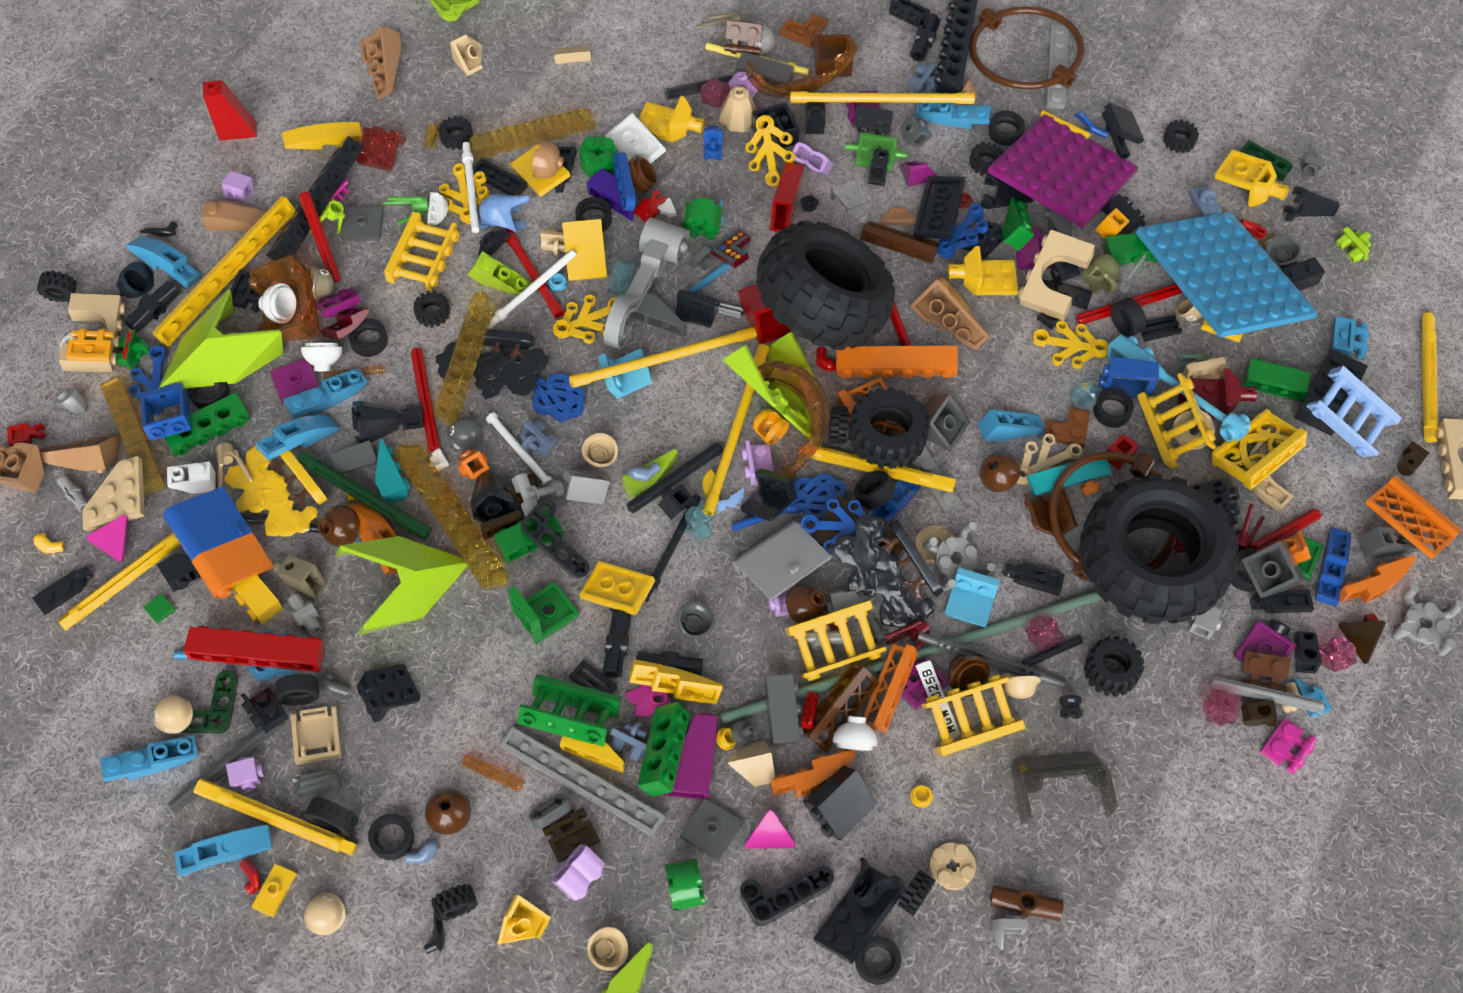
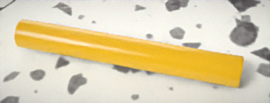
(1075, 129)

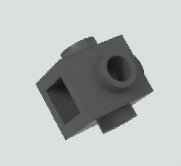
(915, 131)

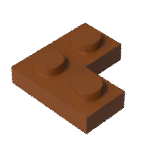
(804, 33)
(1071, 432)

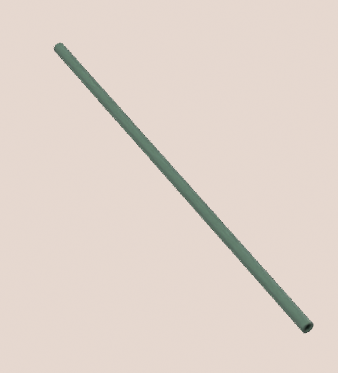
(926, 651)

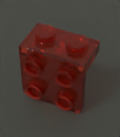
(379, 148)

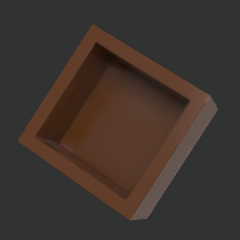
(826, 49)

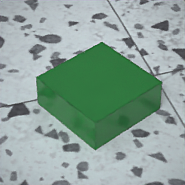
(159, 608)

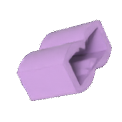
(814, 160)
(578, 872)

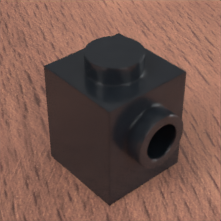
(675, 501)

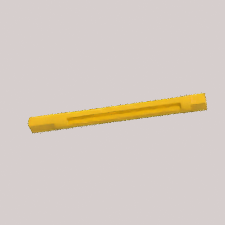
(1429, 378)
(899, 473)
(119, 581)
(274, 817)

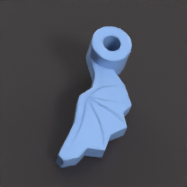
(732, 501)

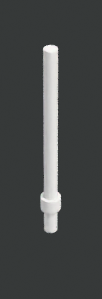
(467, 159)
(501, 314)

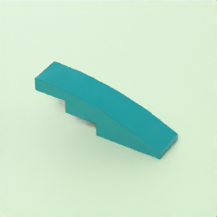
(1044, 481)

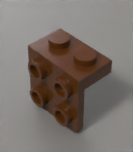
(1040, 513)

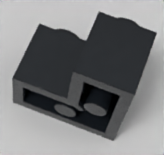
(783, 121)

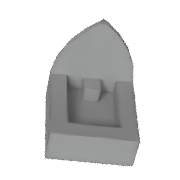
(71, 400)
(1010, 925)

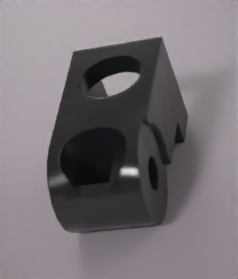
(878, 167)
(1307, 652)

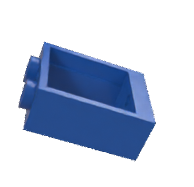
(1133, 369)
(153, 401)

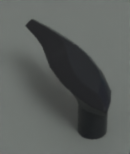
(163, 232)
(439, 937)

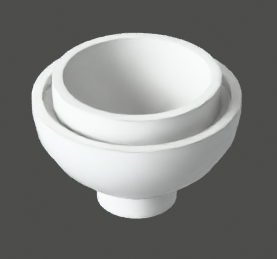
(278, 303)
(321, 355)
(855, 735)

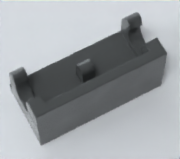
(353, 457)

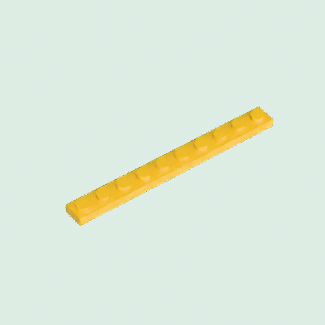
(224, 272)

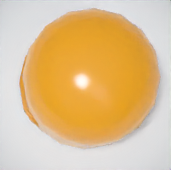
(774, 422)

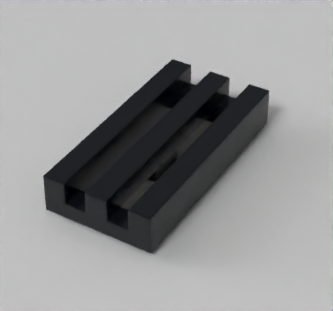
(1173, 323)
(612, 687)

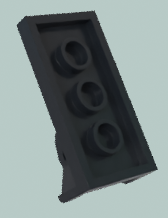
(860, 912)

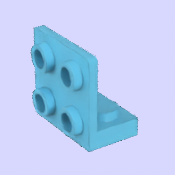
(626, 382)
(972, 597)

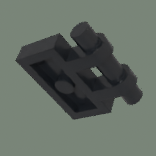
(243, 293)

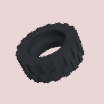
(331, 816)

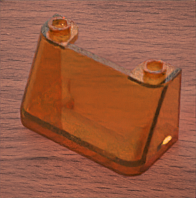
(295, 275)

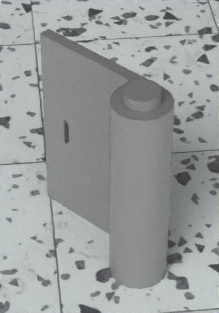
(781, 559)

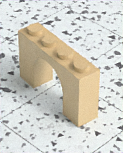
(1055, 248)
(100, 309)
(1450, 440)

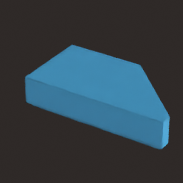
(1312, 692)

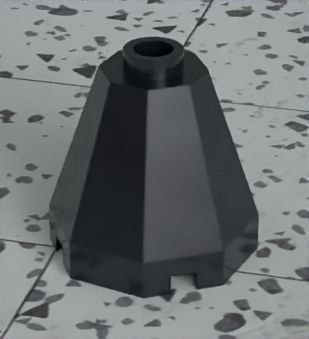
(374, 420)
(490, 498)

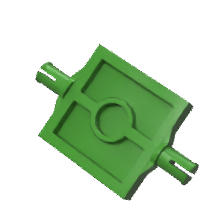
(865, 149)

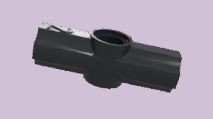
(925, 37)
(152, 306)
(616, 644)
(674, 660)

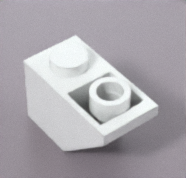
(192, 477)

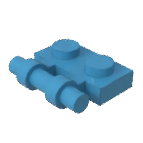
(1343, 337)

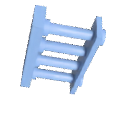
(1370, 403)

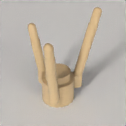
(225, 456)

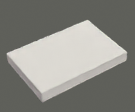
(635, 139)

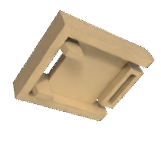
(315, 732)

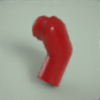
(1255, 229)
(823, 361)
(252, 874)

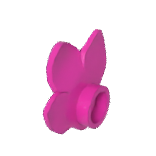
(644, 700)

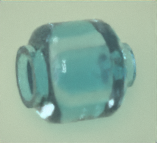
(1085, 395)

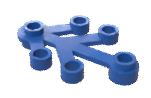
(947, 248)
(156, 374)
(846, 527)

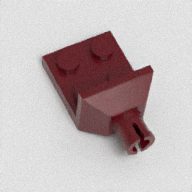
(1222, 392)

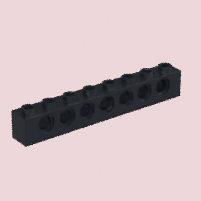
(955, 46)
(321, 193)

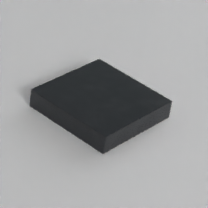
(1124, 123)

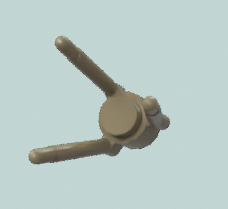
(724, 17)

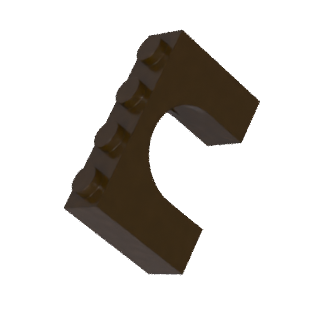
(822, 536)

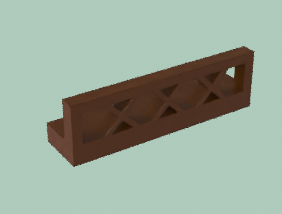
(899, 241)
(847, 685)

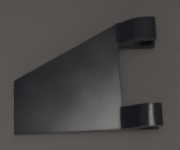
(1003, 194)
(1311, 205)

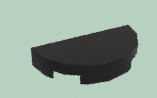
(492, 241)

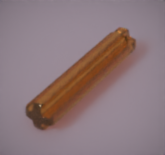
(493, 772)

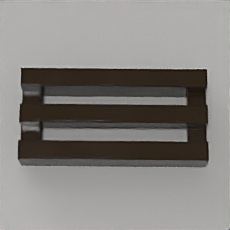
(491, 527)

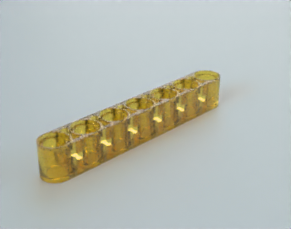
(528, 133)
(466, 367)
(132, 433)

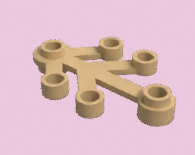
(1042, 462)

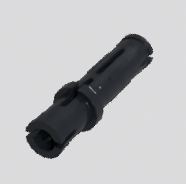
(1118, 141)

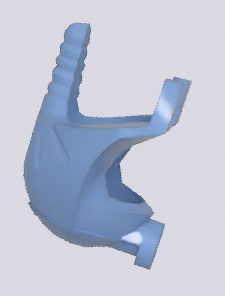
(497, 209)

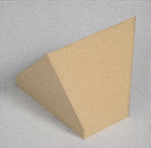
(467, 54)
(754, 763)

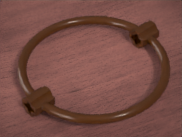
(1060, 75)
(1140, 467)

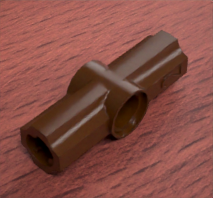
(1041, 907)

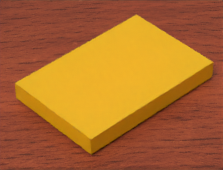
(523, 168)
(587, 242)
(617, 587)

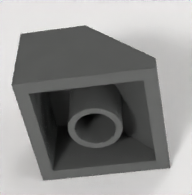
(946, 421)
(1273, 569)

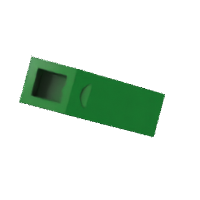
(1017, 225)

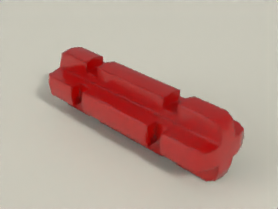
(809, 710)

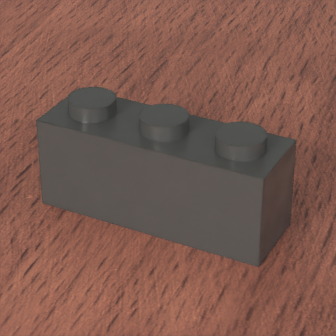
(772, 71)
(782, 709)

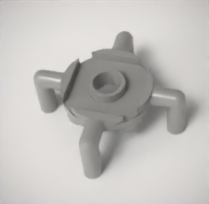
(963, 548)
(1437, 620)

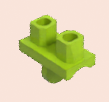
(1358, 241)

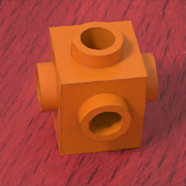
(479, 463)

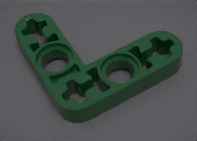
(217, 712)

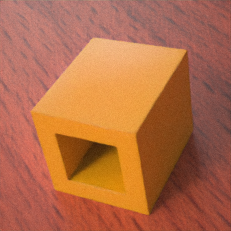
(1112, 224)

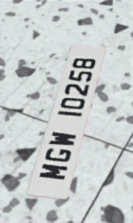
(933, 688)

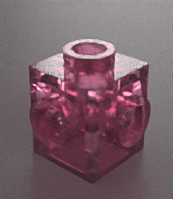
(714, 92)
(1043, 632)
(1338, 654)
(1221, 708)

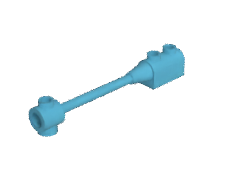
(1232, 425)

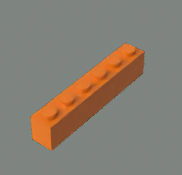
(897, 361)

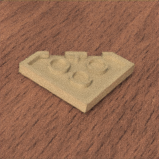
(117, 496)

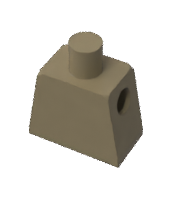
(295, 571)

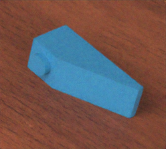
(1009, 425)

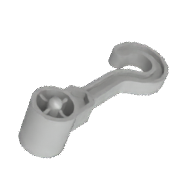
(659, 244)

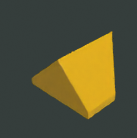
(522, 921)

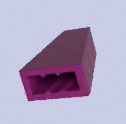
(696, 759)

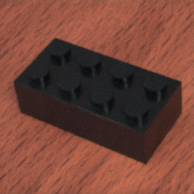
(1322, 384)

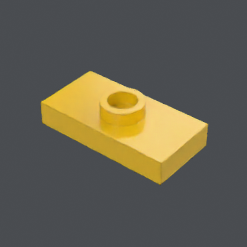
(274, 890)

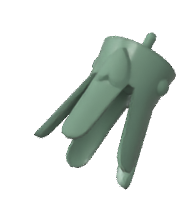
(1198, 357)

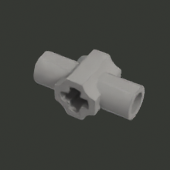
(304, 614)
(813, 639)

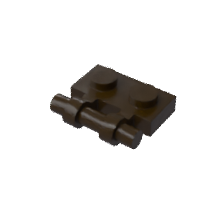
(567, 842)

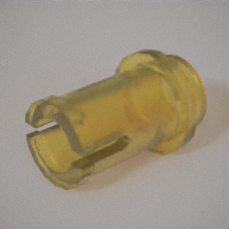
(431, 135)

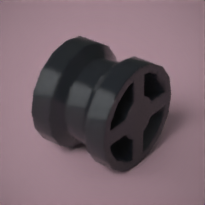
(1071, 707)

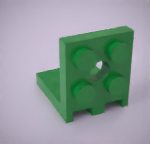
(531, 611)

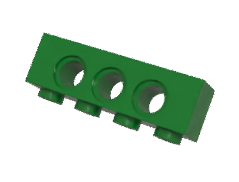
(214, 417)
(663, 749)

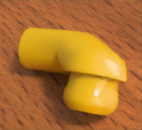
(46, 545)

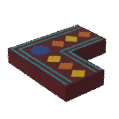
(730, 249)

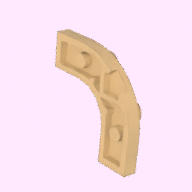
(1268, 489)

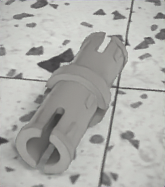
(72, 493)

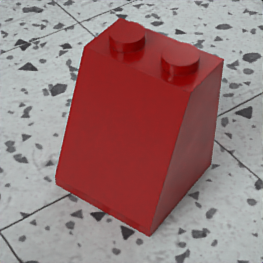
(759, 316)

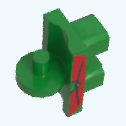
(133, 350)

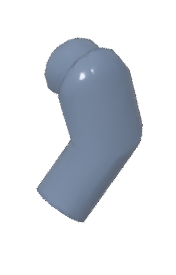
(424, 855)

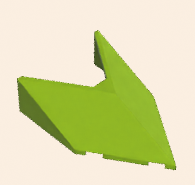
(211, 357)
(780, 397)
(422, 573)

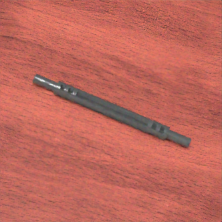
(993, 660)

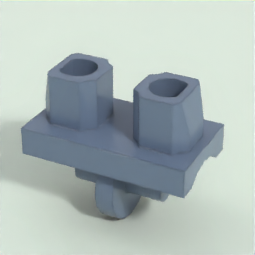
(927, 78)
(1205, 200)
(534, 439)
(620, 738)

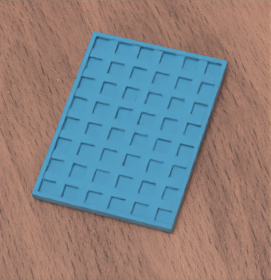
(1226, 274)

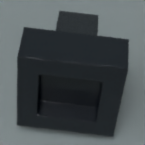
(412, 417)

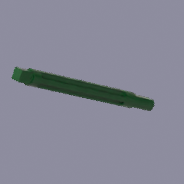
(365, 495)

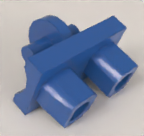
(713, 142)

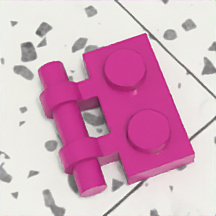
(1283, 740)

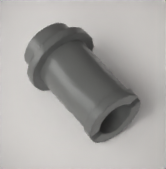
(877, 631)

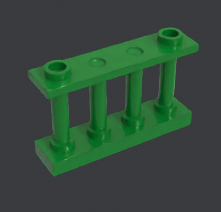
(575, 696)

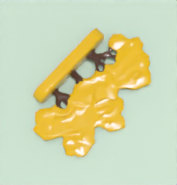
(270, 493)

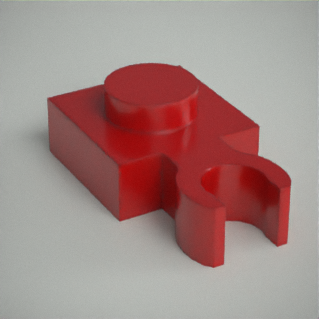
(649, 208)
(24, 433)

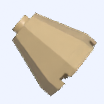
(737, 110)

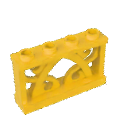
(1257, 472)

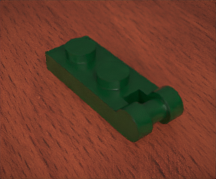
(1257, 151)

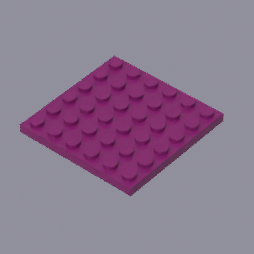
(1063, 170)

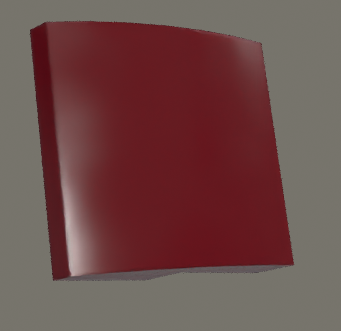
(346, 323)

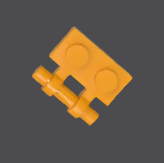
(90, 350)

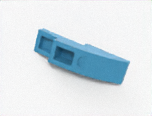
(954, 115)
(167, 258)
(331, 392)
(295, 432)
(146, 761)
(222, 849)

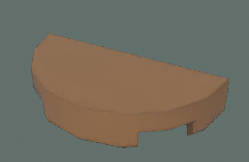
(898, 216)

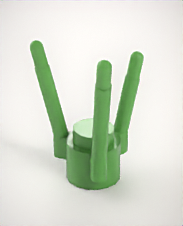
(418, 204)

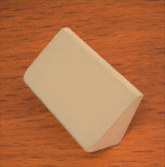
(572, 54)

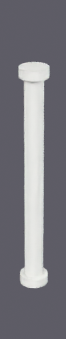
(493, 419)

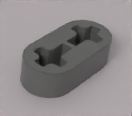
(550, 811)

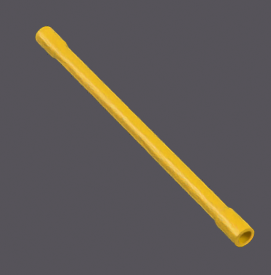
(959, 98)
(588, 377)
(713, 496)

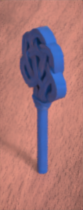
(557, 389)
(811, 497)

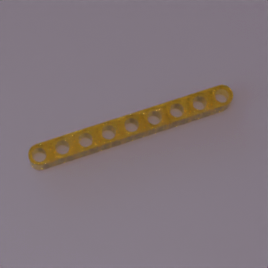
(451, 516)

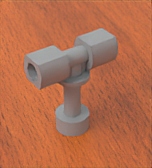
(531, 494)

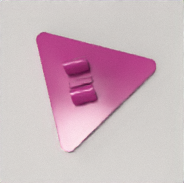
(341, 188)
(111, 538)
(770, 834)

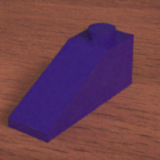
(604, 186)

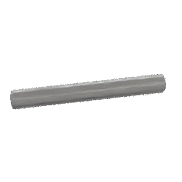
(1267, 694)

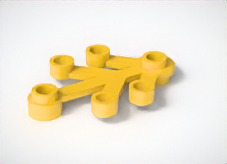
(768, 148)
(459, 172)
(584, 319)
(1073, 344)

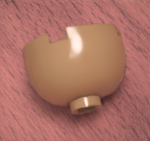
(546, 160)

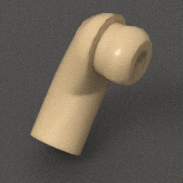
(1291, 688)

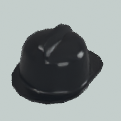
(135, 280)

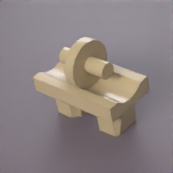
(552, 241)

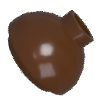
(642, 173)
(1002, 477)
(339, 525)
(805, 603)
(967, 670)
(449, 820)

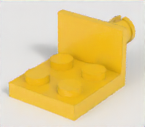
(670, 123)
(1252, 175)
(985, 276)

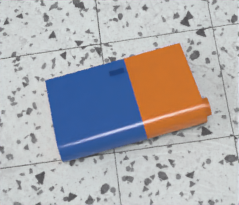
(217, 541)

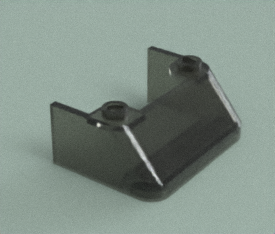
(1031, 770)

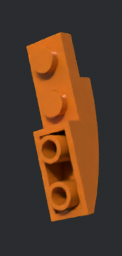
(372, 527)
(1379, 582)
(805, 780)

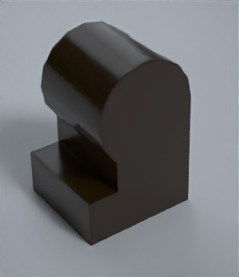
(1412, 459)
(1259, 713)

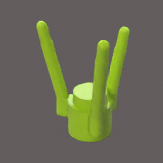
(333, 211)

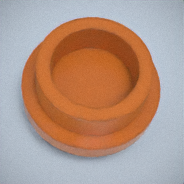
(1090, 487)

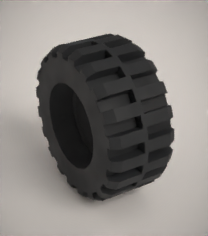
(891, 406)

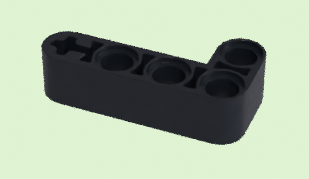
(557, 542)
(789, 892)

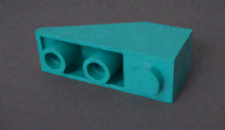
(388, 478)

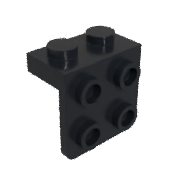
(1225, 494)
(772, 497)
(386, 689)

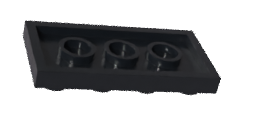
(939, 207)

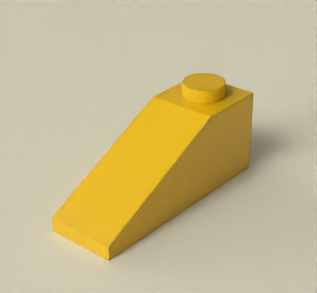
(597, 754)

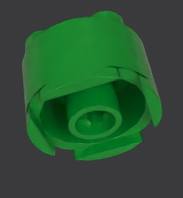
(596, 154)
(702, 218)
(685, 884)

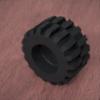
(1107, 680)

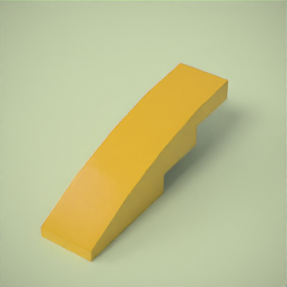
(317, 135)
(675, 681)

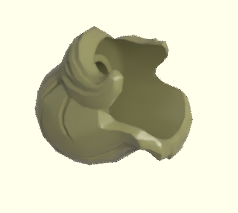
(1102, 273)

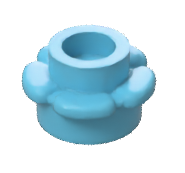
(557, 278)

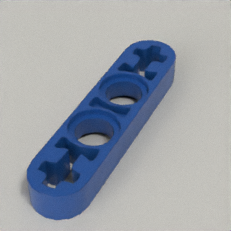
(624, 181)

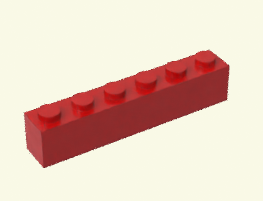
(254, 649)

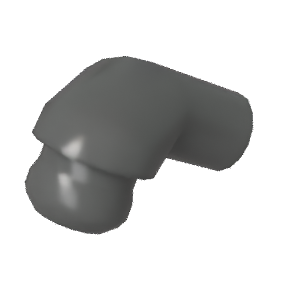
(334, 687)

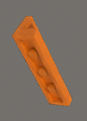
(894, 689)

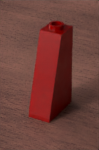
(227, 112)
(786, 196)

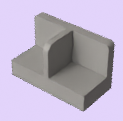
(586, 487)

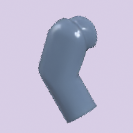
(644, 474)

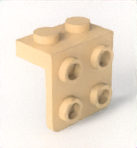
(1208, 369)

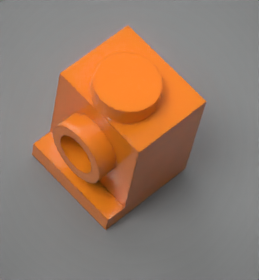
(1298, 547)

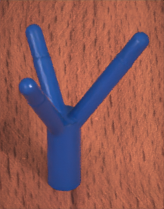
(1093, 129)

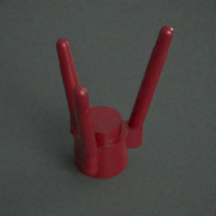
(1244, 541)
(911, 630)

